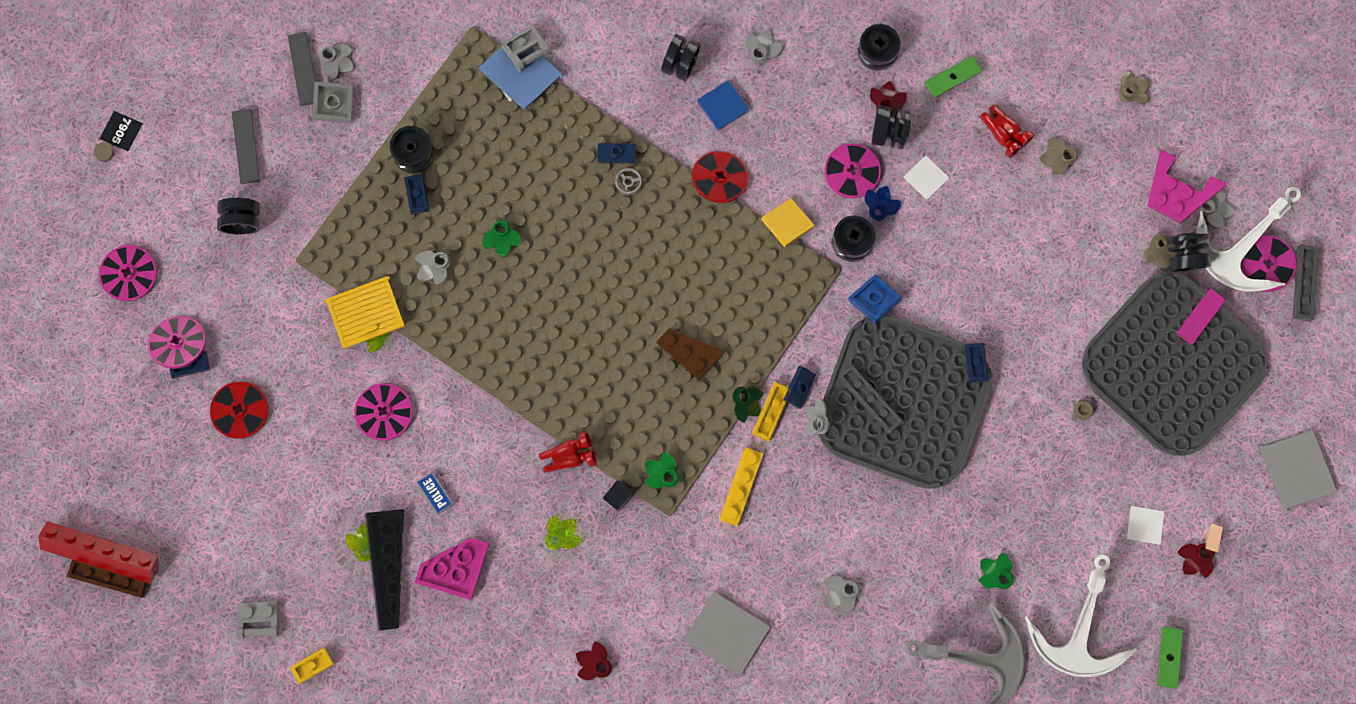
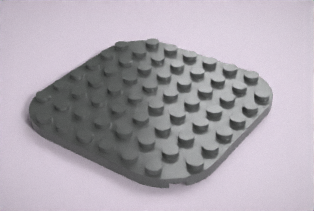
(1160, 382)
(925, 384)

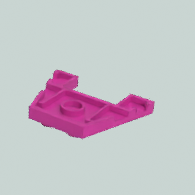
(1176, 198)

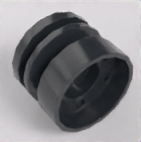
(891, 127)
(1189, 252)

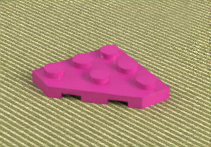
(454, 569)

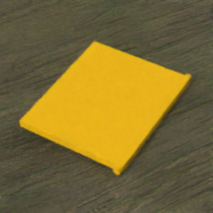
(365, 312)

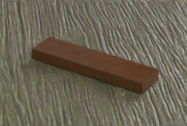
(106, 579)

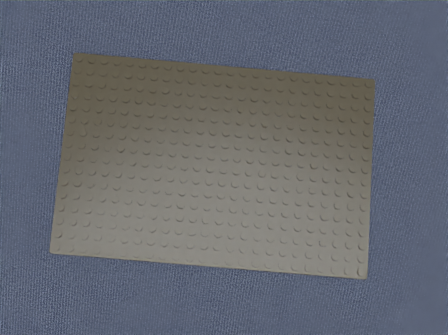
(597, 279)

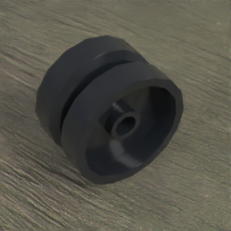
(879, 47)
(680, 57)
(411, 138)
(238, 216)
(855, 228)

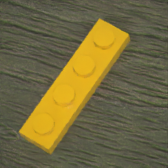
(741, 487)

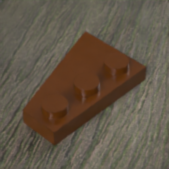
(689, 352)

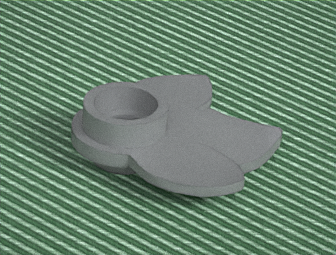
(764, 45)
(338, 62)
(1217, 210)
(430, 268)
(817, 418)
(838, 595)

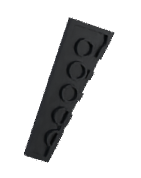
(385, 554)

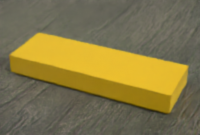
(770, 412)

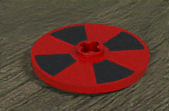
(715, 164)
(246, 423)

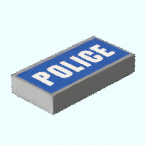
(434, 493)

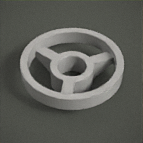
(628, 178)

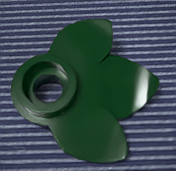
(748, 403)

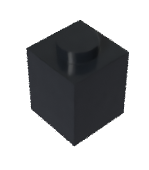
(618, 494)

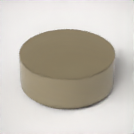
(103, 152)
(1083, 410)

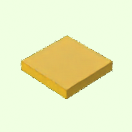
(787, 222)

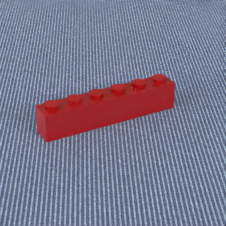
(98, 552)

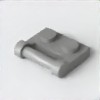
(522, 43)
(257, 613)

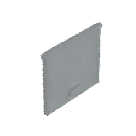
(1298, 470)
(726, 633)

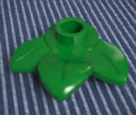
(501, 241)
(659, 471)
(994, 570)

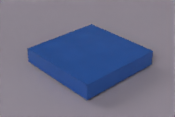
(723, 105)
(875, 299)

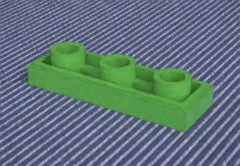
(962, 72)
(1169, 670)

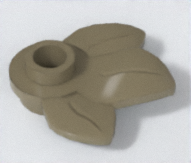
(1135, 87)
(1055, 156)
(1159, 254)

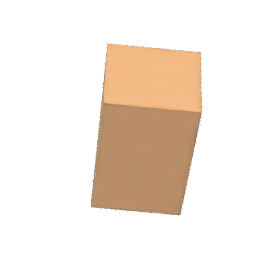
(1213, 537)

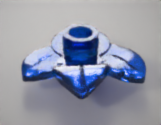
(882, 201)

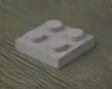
(332, 102)

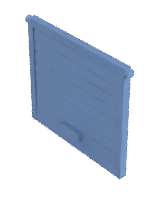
(520, 86)

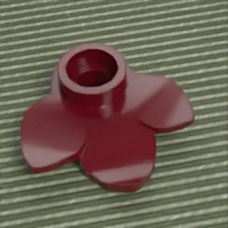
(888, 96)
(1194, 561)
(591, 660)

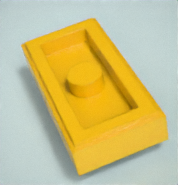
(312, 665)

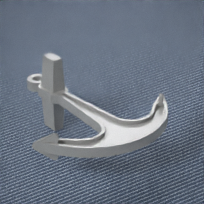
(1005, 664)

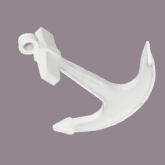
(1226, 264)
(1073, 656)

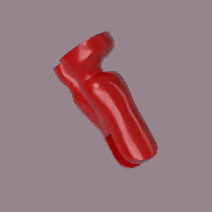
(1004, 128)
(566, 454)

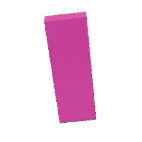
(1200, 316)

